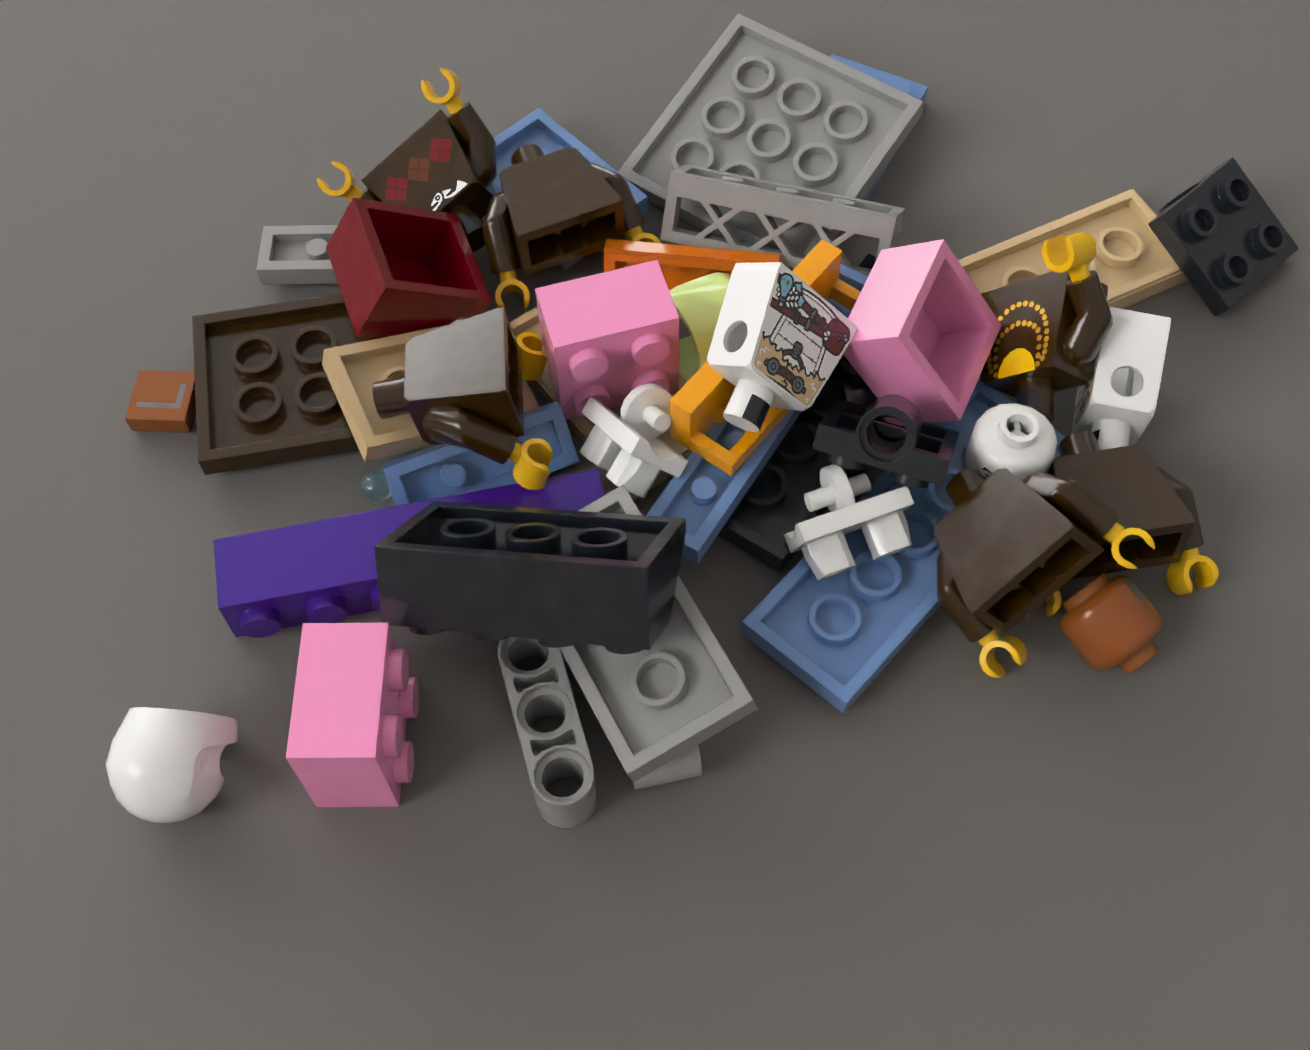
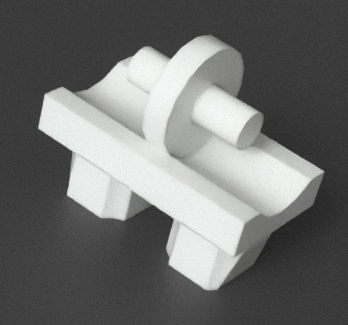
(631, 443)
(878, 517)

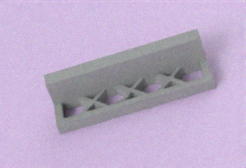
(775, 200)

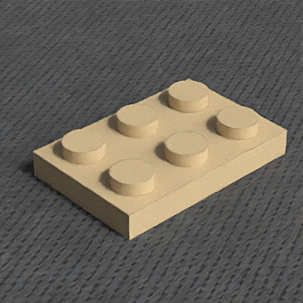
(352, 374)

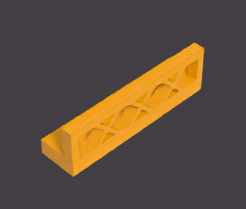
(707, 393)

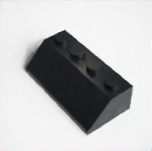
(532, 574)

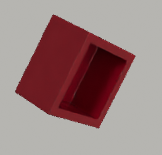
(404, 269)

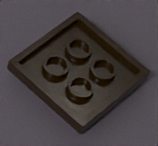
(265, 384)

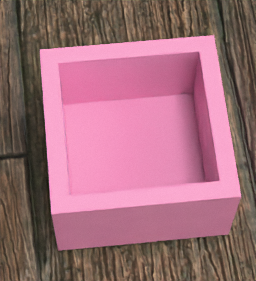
(922, 330)
(609, 336)
(352, 715)

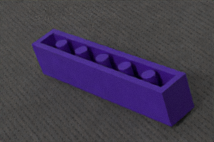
(329, 565)

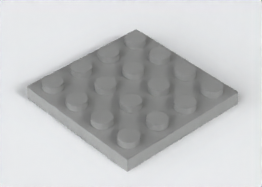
(776, 116)

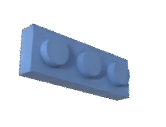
(452, 470)

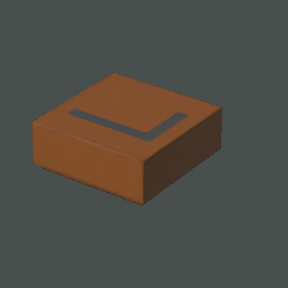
(162, 401)

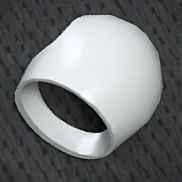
(168, 762)

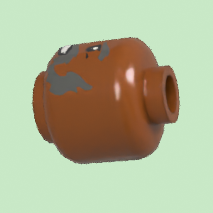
(1111, 623)

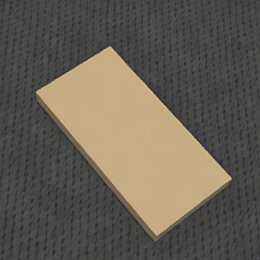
(1126, 255)

